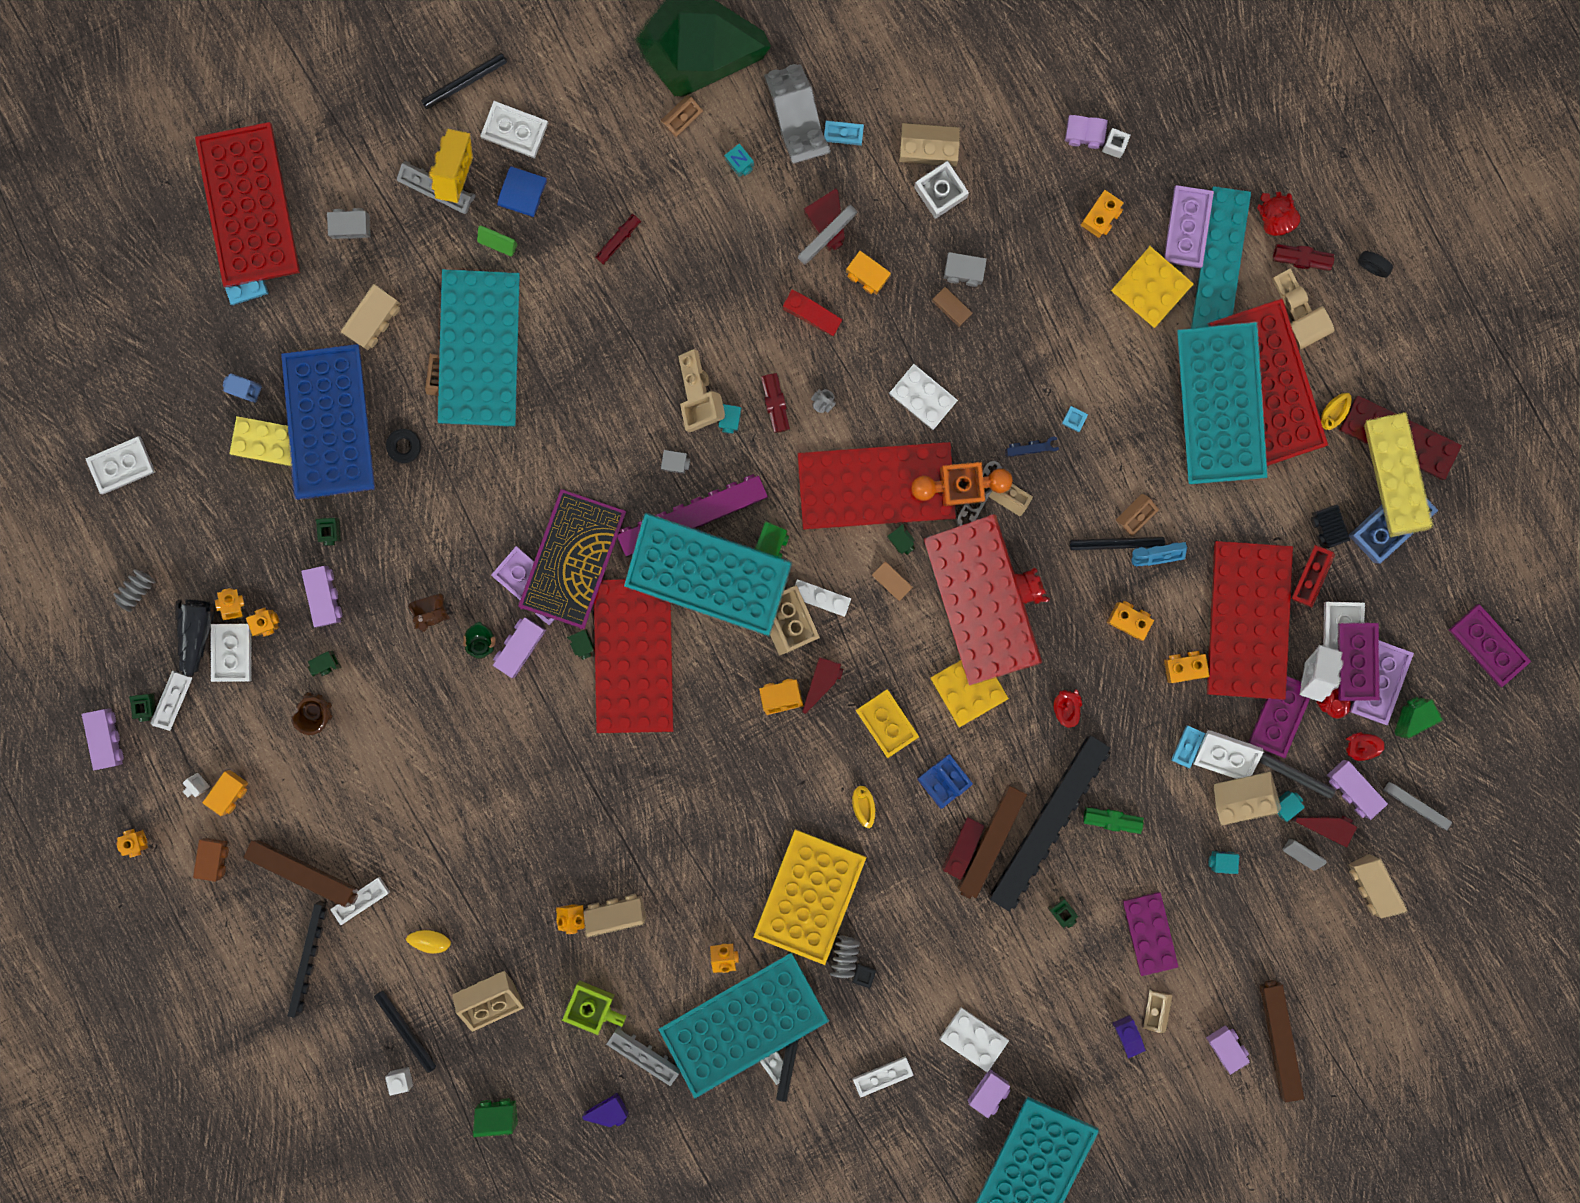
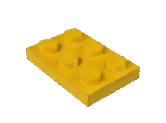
(887, 723)

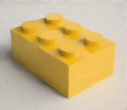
(451, 165)

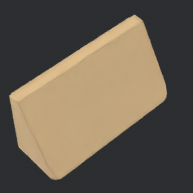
(1014, 499)
(1157, 1011)

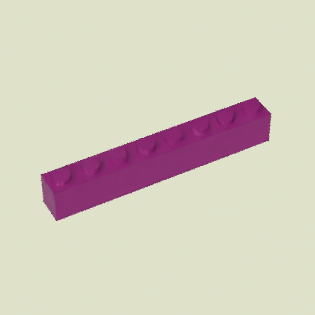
(704, 510)

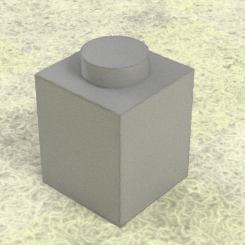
(675, 462)

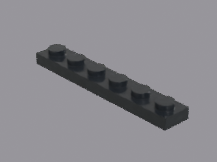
(306, 967)

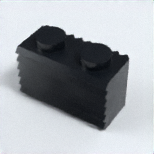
(1330, 526)

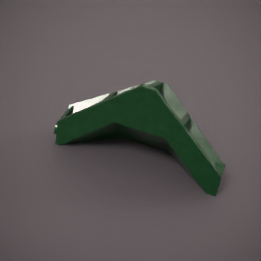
(698, 44)

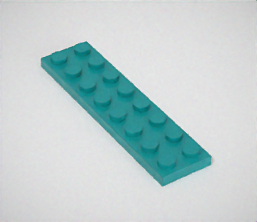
(1222, 256)

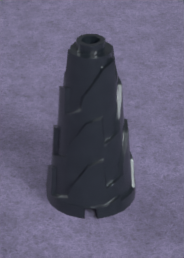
(192, 631)

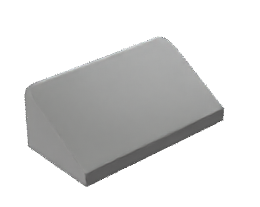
(1303, 855)

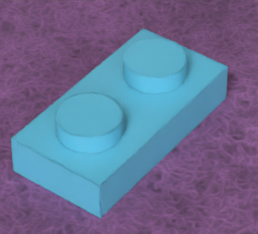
(843, 133)
(246, 291)
(1188, 746)

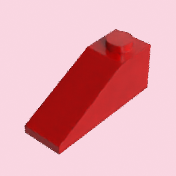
(811, 312)

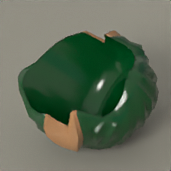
(479, 640)

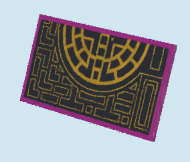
(572, 559)

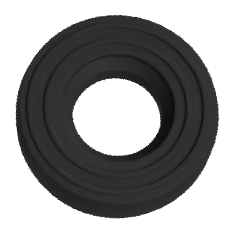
(1375, 264)
(392, 450)

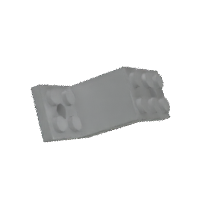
(796, 113)

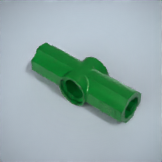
(1113, 820)

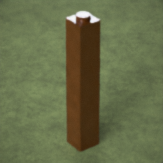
(991, 842)
(301, 873)
(1281, 1041)

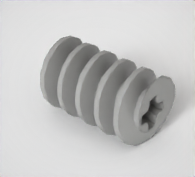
(133, 590)
(846, 957)

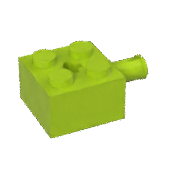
(600, 1008)

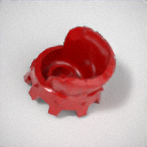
(1278, 214)
(1031, 587)

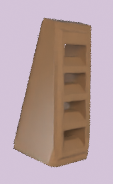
(432, 390)

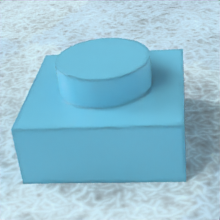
(1074, 419)

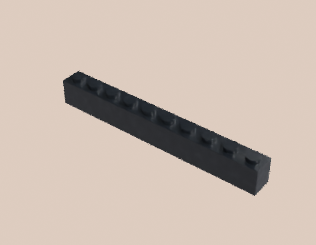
(1049, 822)

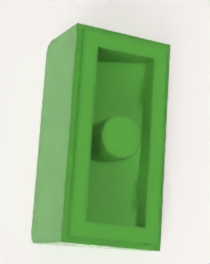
(496, 241)

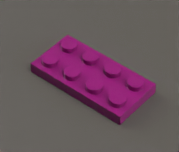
(1489, 645)
(1360, 661)
(1280, 720)
(1150, 933)

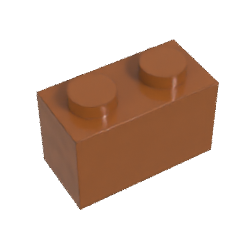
(210, 859)

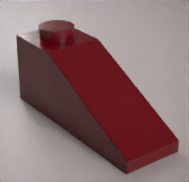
(823, 679)
(1334, 828)
(963, 848)

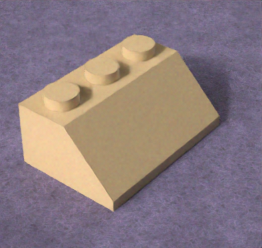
(929, 144)
(371, 317)
(792, 623)
(1246, 798)
(1376, 887)
(614, 915)
(487, 1001)

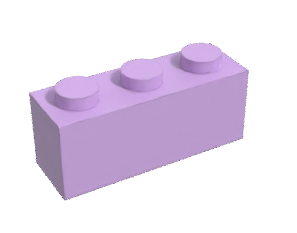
(322, 596)
(518, 647)
(102, 739)
(1356, 790)

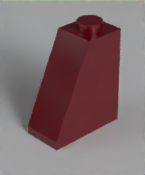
(823, 213)

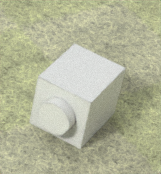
(1116, 143)
(399, 1081)

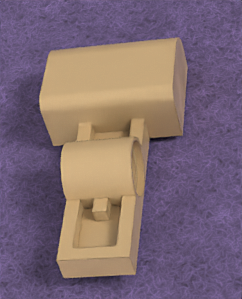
(1307, 324)
(702, 406)

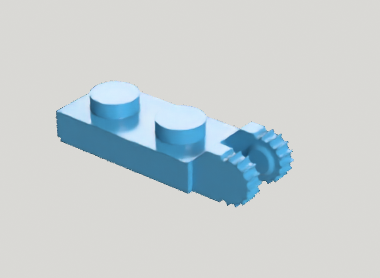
(1159, 554)

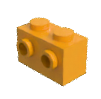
(1102, 213)
(867, 273)
(1130, 621)
(1187, 667)
(781, 696)
(225, 793)

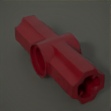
(1303, 257)
(775, 403)

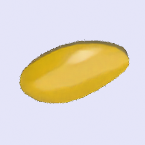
(1336, 411)
(863, 806)
(429, 941)

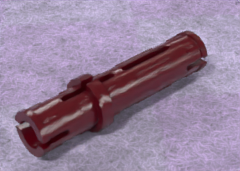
(619, 237)

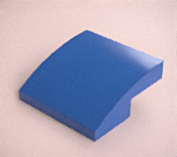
(522, 191)
(945, 781)

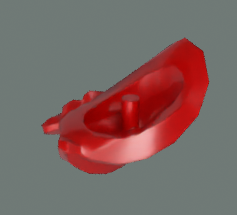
(1334, 707)
(1067, 708)
(1364, 746)

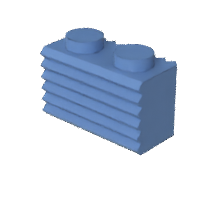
(242, 387)

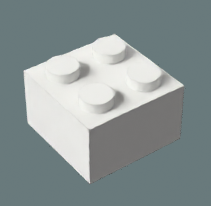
(941, 190)
(1321, 673)

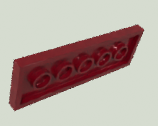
(1433, 451)

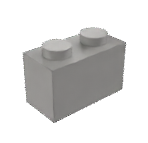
(348, 224)
(964, 269)

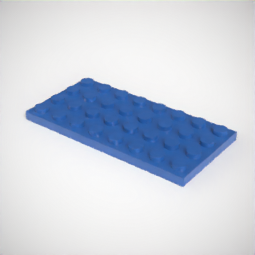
(327, 421)

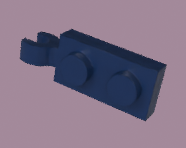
(1032, 447)

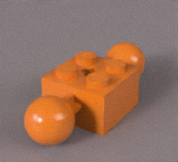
(971, 474)

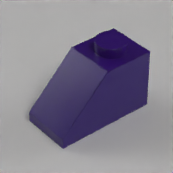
(1129, 1036)
(608, 1112)

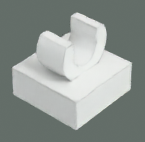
(195, 785)

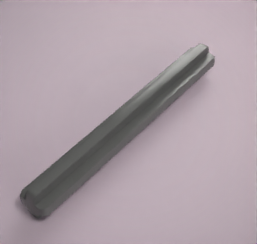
(1297, 775)

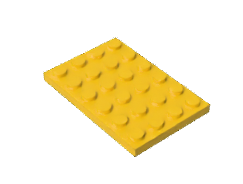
(809, 897)

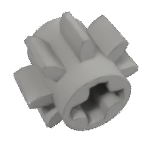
(823, 401)

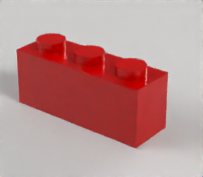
(1313, 576)

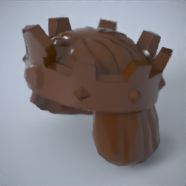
(428, 611)
(311, 714)

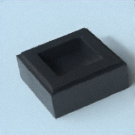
(864, 975)

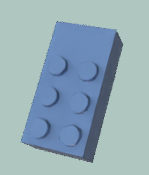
(1374, 538)

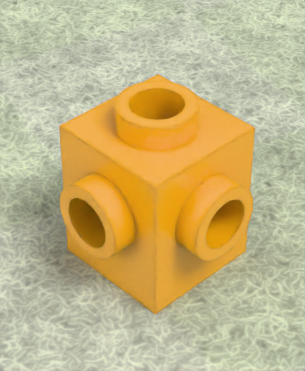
(229, 604)
(263, 622)
(132, 843)
(570, 918)
(723, 958)

